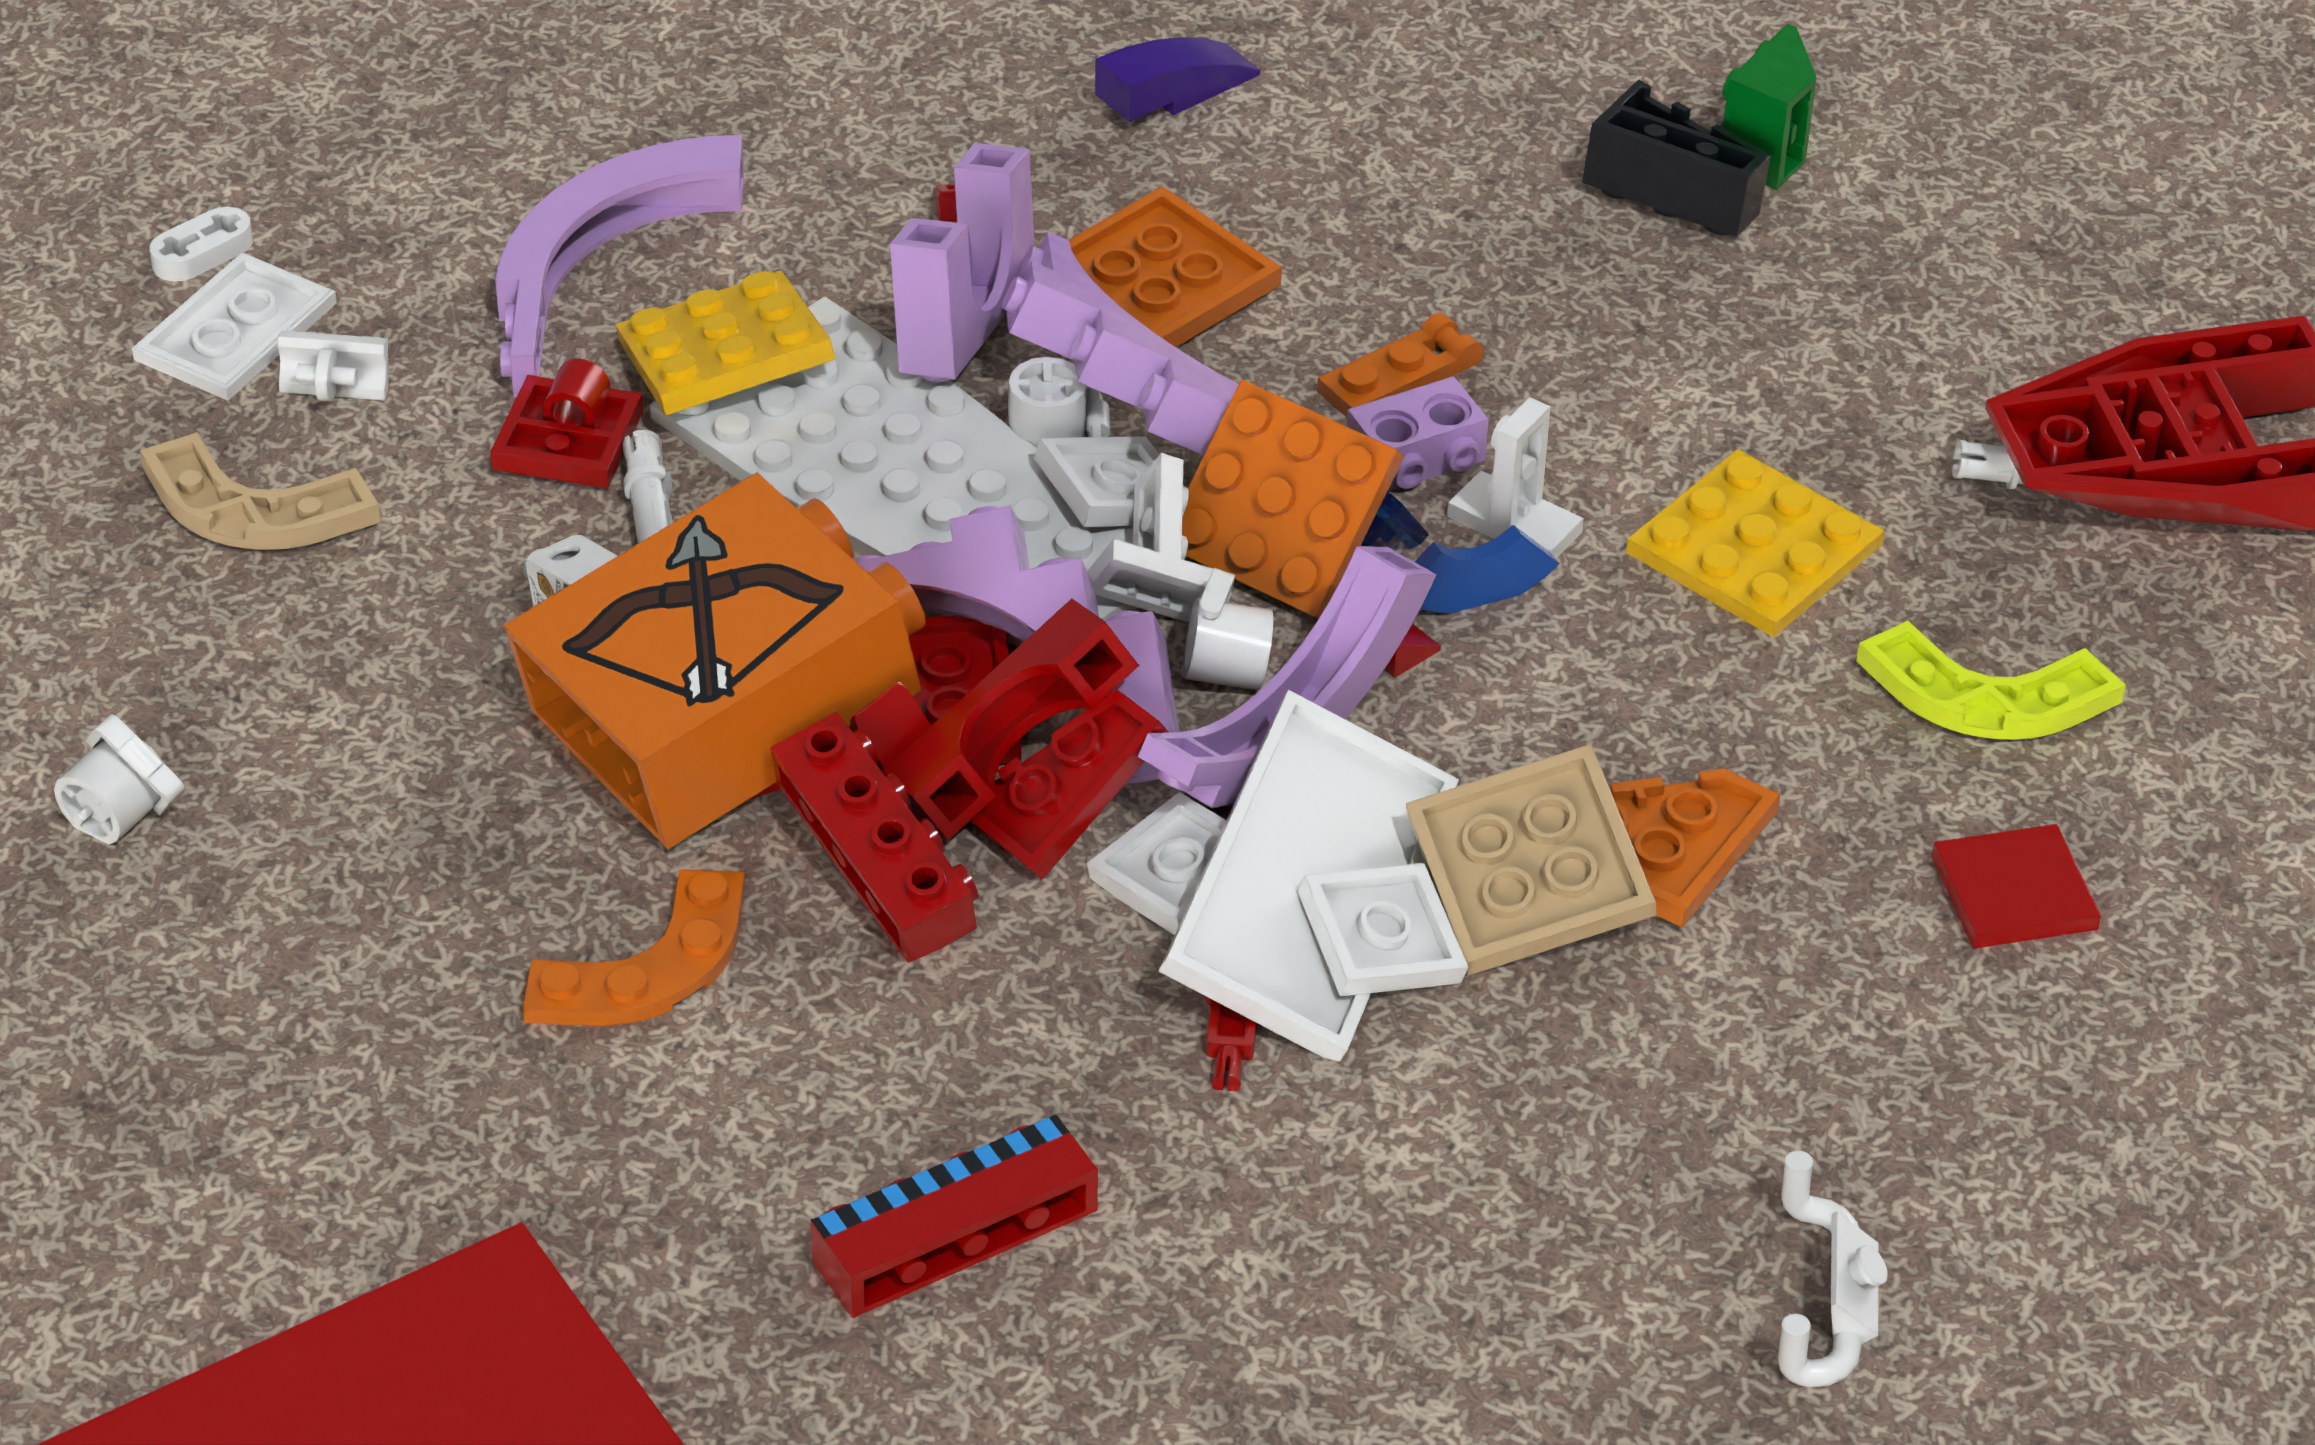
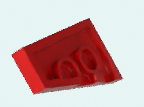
(1067, 784)

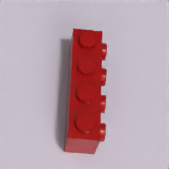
(875, 837)

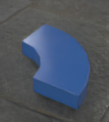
(1485, 572)

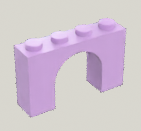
(956, 274)

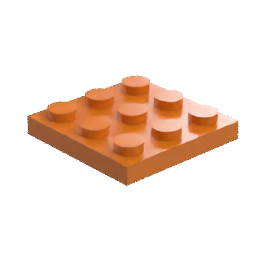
(1173, 266)
(1285, 498)

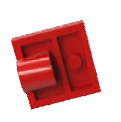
(568, 426)

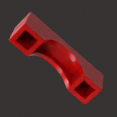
(1057, 669)

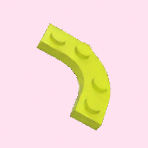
(1984, 704)

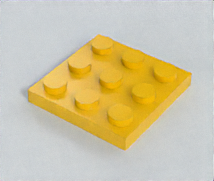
(724, 341)
(1755, 542)

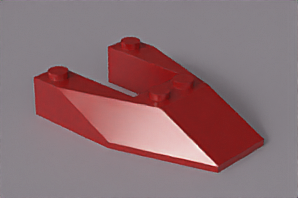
(2164, 430)

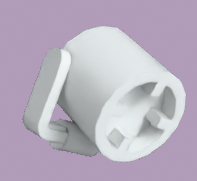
(1052, 403)
(1227, 640)
(115, 783)

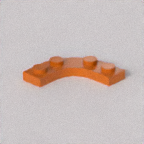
(649, 983)

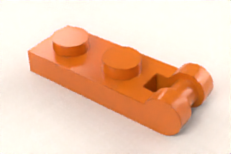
(1402, 365)

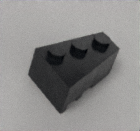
(1674, 164)

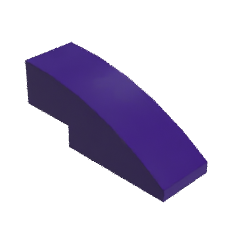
(1168, 75)

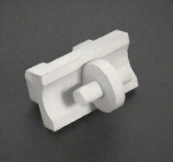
(333, 365)

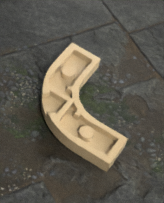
(252, 518)

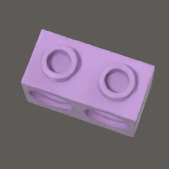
(1431, 425)

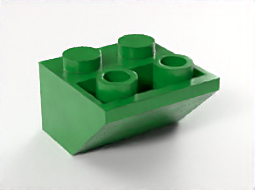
(1773, 102)

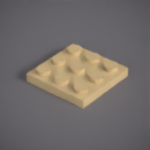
(1531, 859)

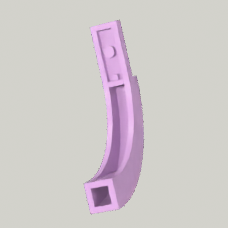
(595, 208)

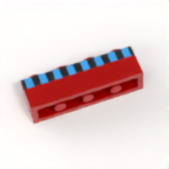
(954, 1215)

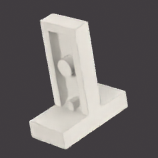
(1516, 485)
(1154, 567)

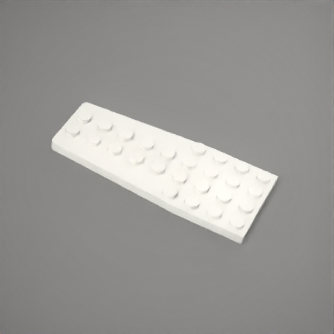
(887, 452)

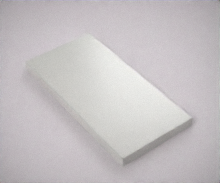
(1311, 804)

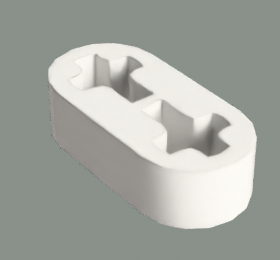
(201, 244)

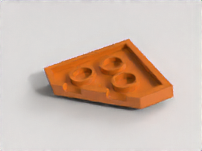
(1691, 833)

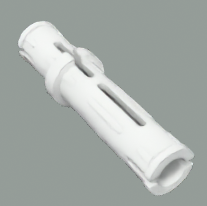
(647, 483)

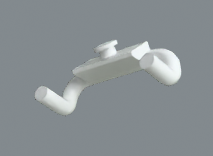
(1855, 1279)

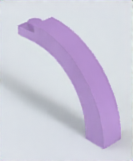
(1330, 668)

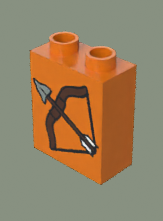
(711, 650)

